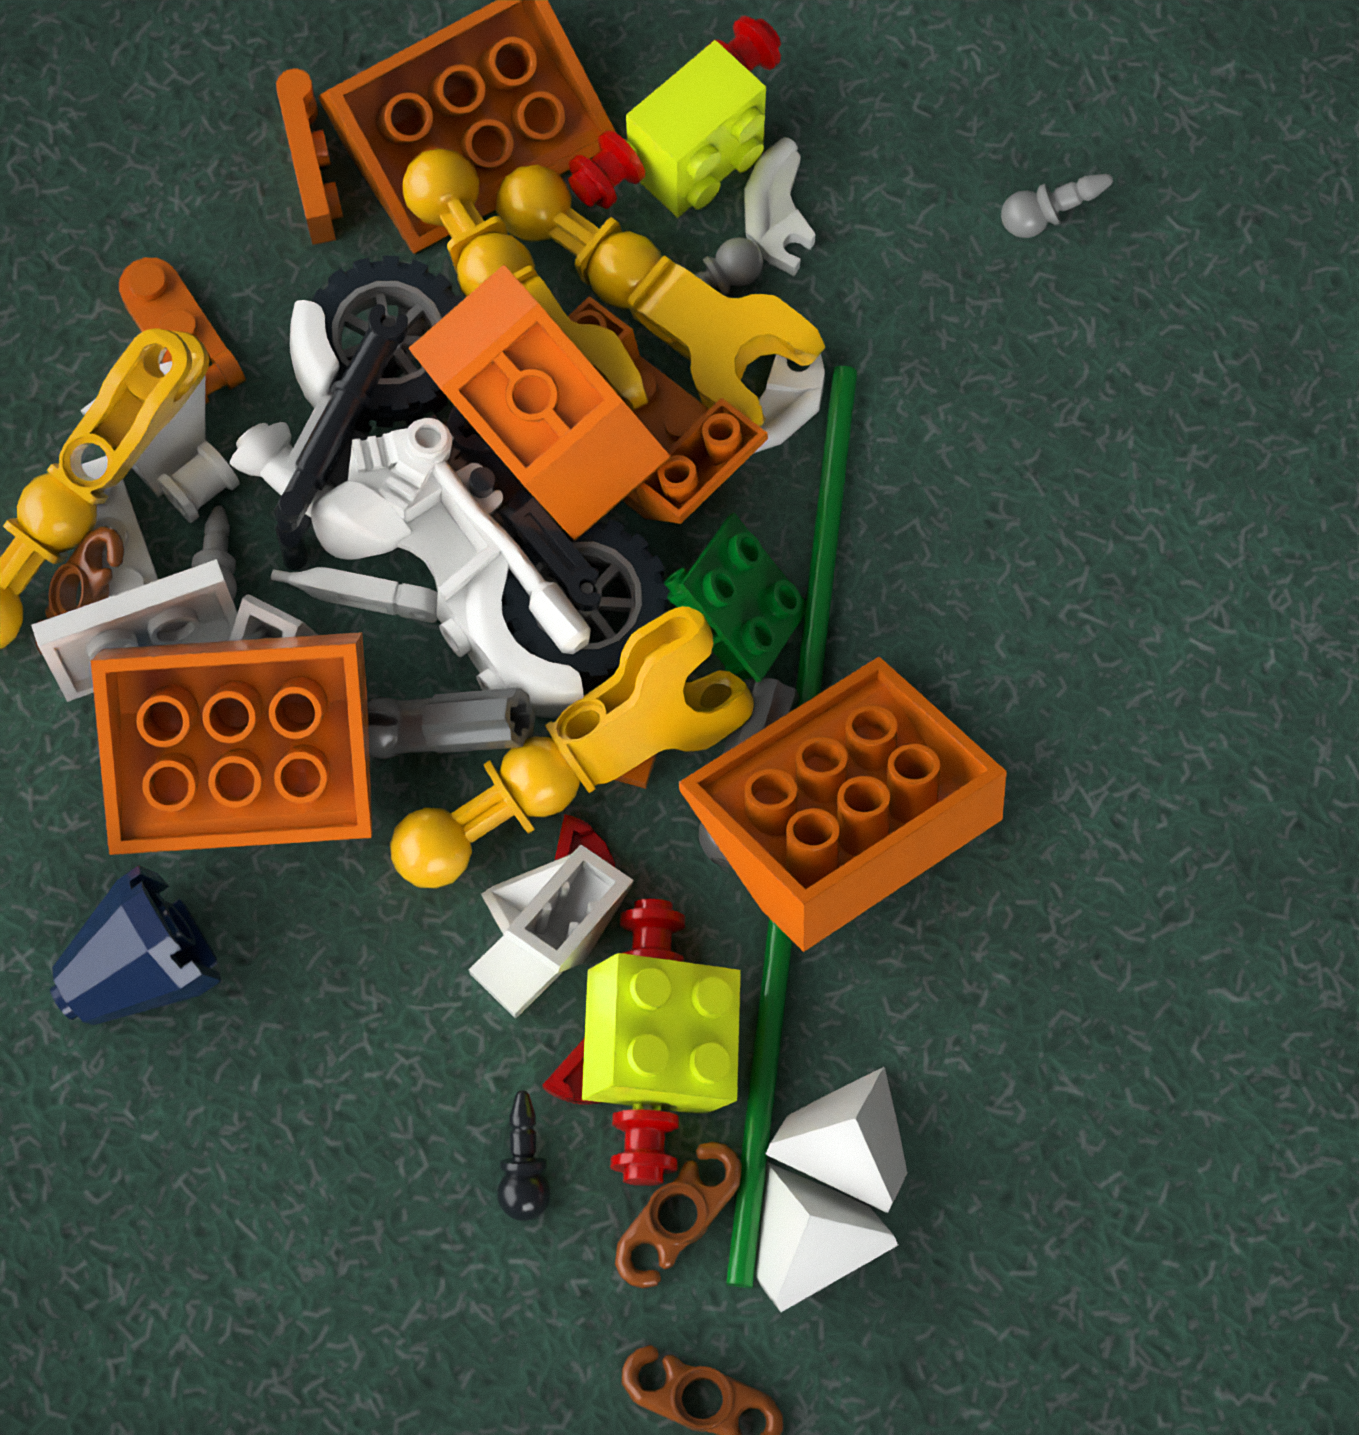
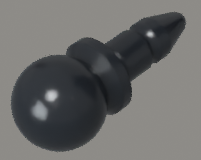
(523, 1190)

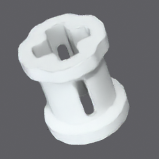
(198, 481)

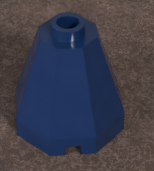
(133, 954)

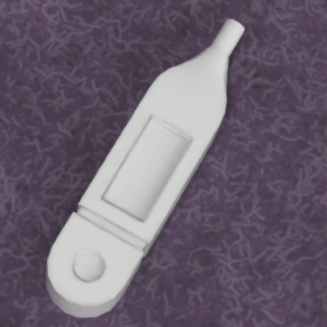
(364, 592)

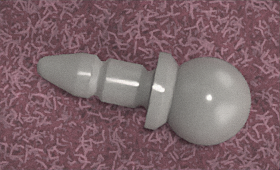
(1028, 212)
(735, 264)
(216, 547)

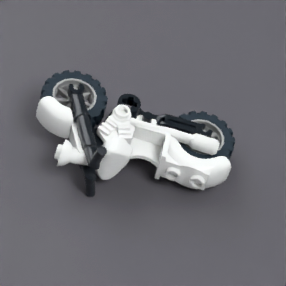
(503, 570)

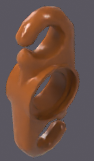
(85, 565)
(648, 1227)
(668, 1399)

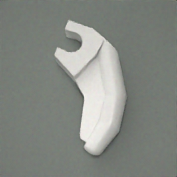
(769, 209)
(790, 399)

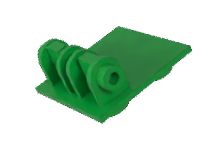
(742, 598)

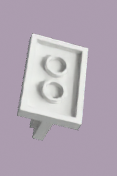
(140, 607)

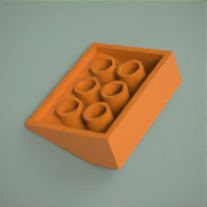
(487, 86)
(233, 743)
(845, 801)

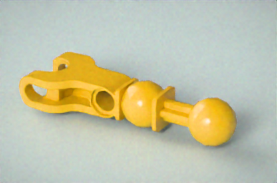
(443, 192)
(671, 302)
(123, 421)
(592, 742)

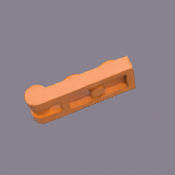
(308, 154)

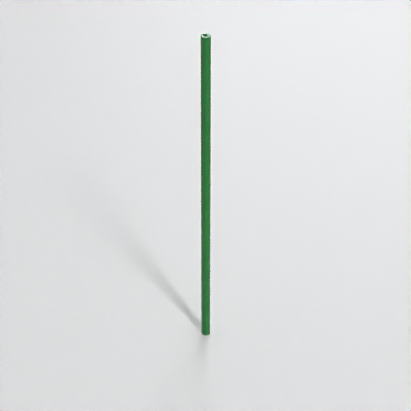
(778, 944)

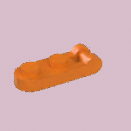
(161, 300)

